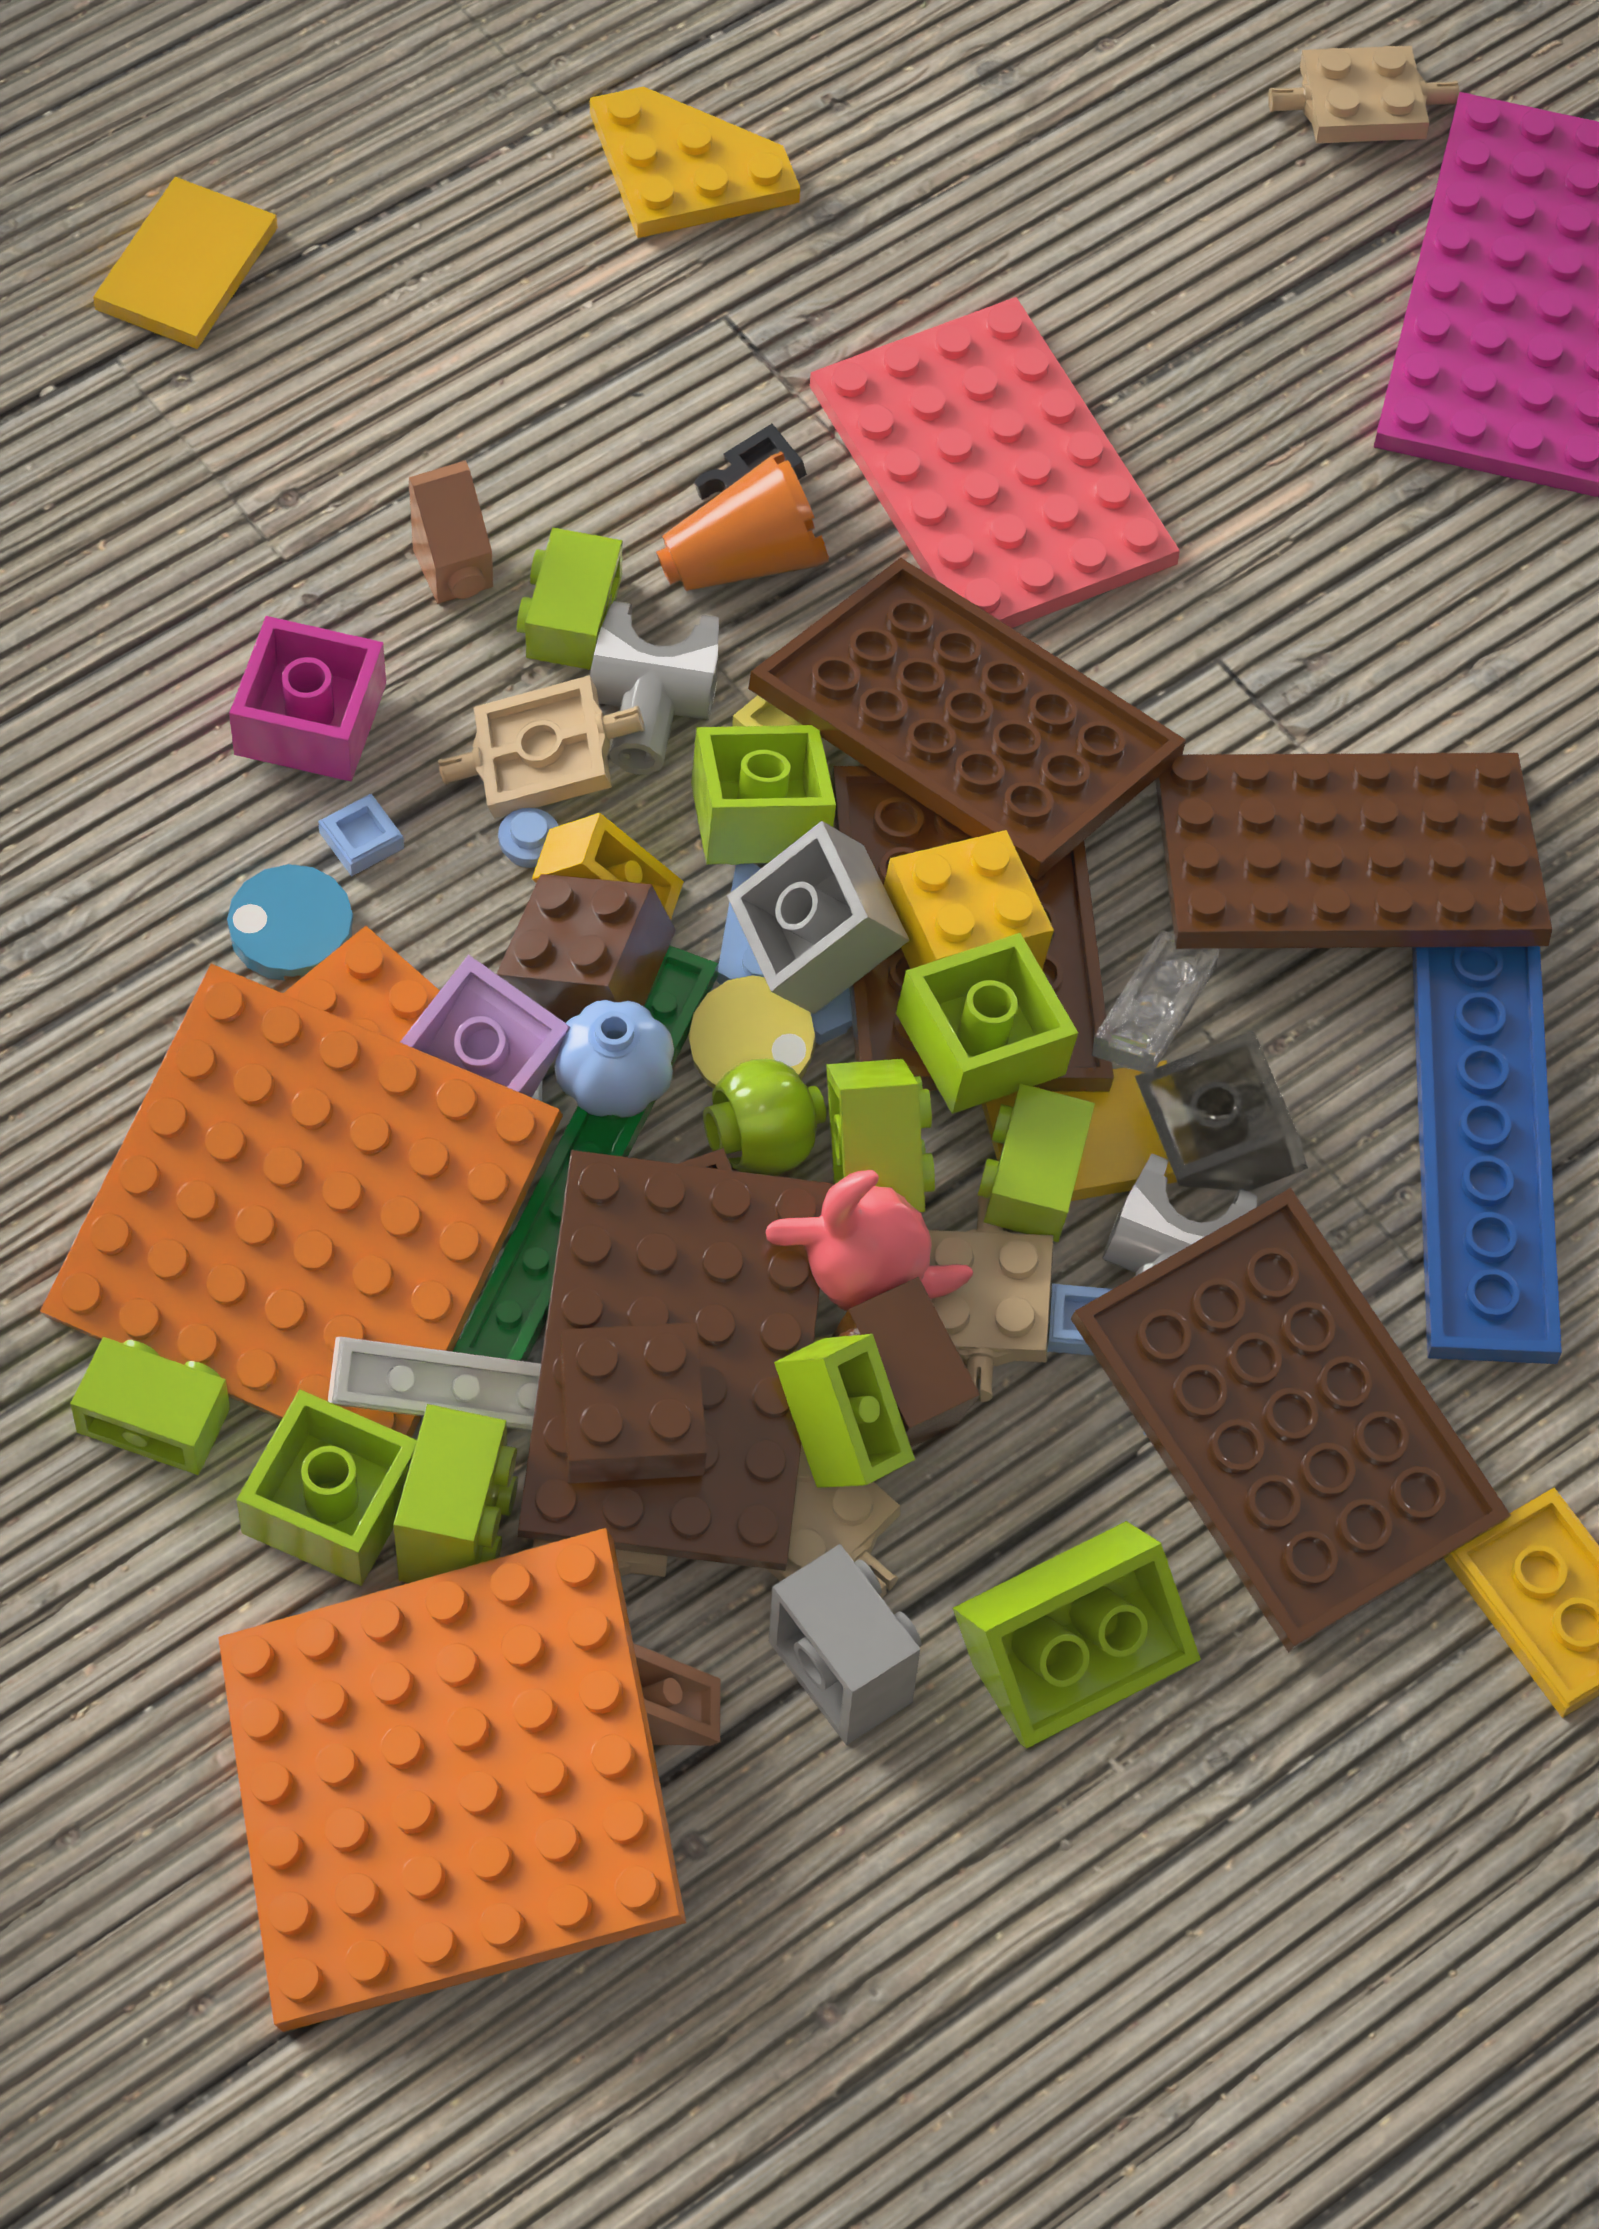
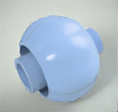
(615, 1059)

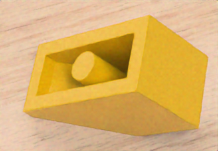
(602, 851)

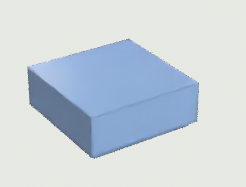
(361, 834)
(1062, 1333)

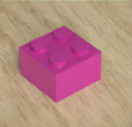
(308, 698)

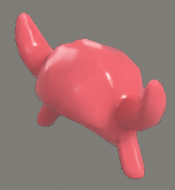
(867, 1243)

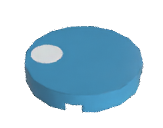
(288, 920)

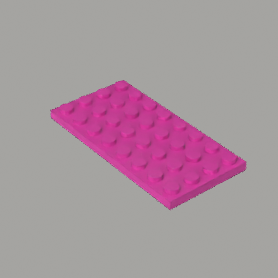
(1505, 303)

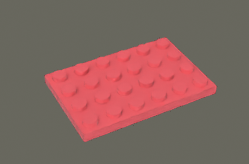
(994, 466)

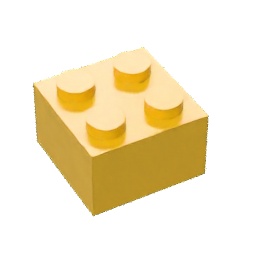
(965, 899)

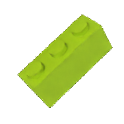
(1078, 1632)

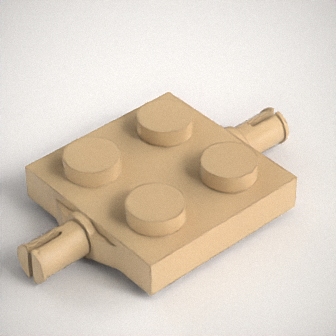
(1363, 94)
(542, 746)
(1006, 1301)
(835, 1517)

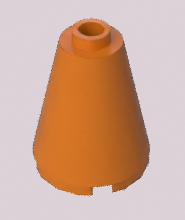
(745, 532)

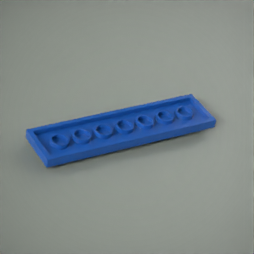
(1485, 1155)

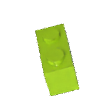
(572, 595)
(1038, 1161)
(151, 1404)
(844, 1411)

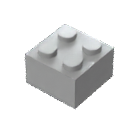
(817, 918)
(845, 1642)

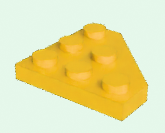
(686, 165)

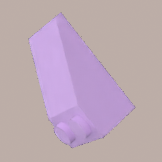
(489, 1029)

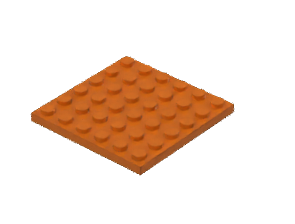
(298, 1195)
(448, 1781)

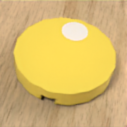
(749, 1023)

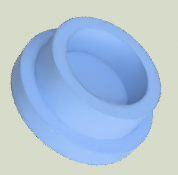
(524, 835)

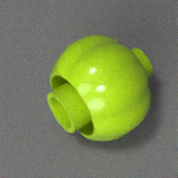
(764, 1114)

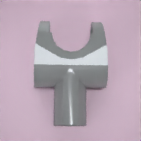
(655, 678)
(1150, 1227)

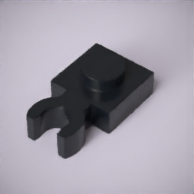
(746, 457)

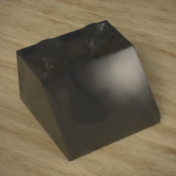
(1223, 1117)

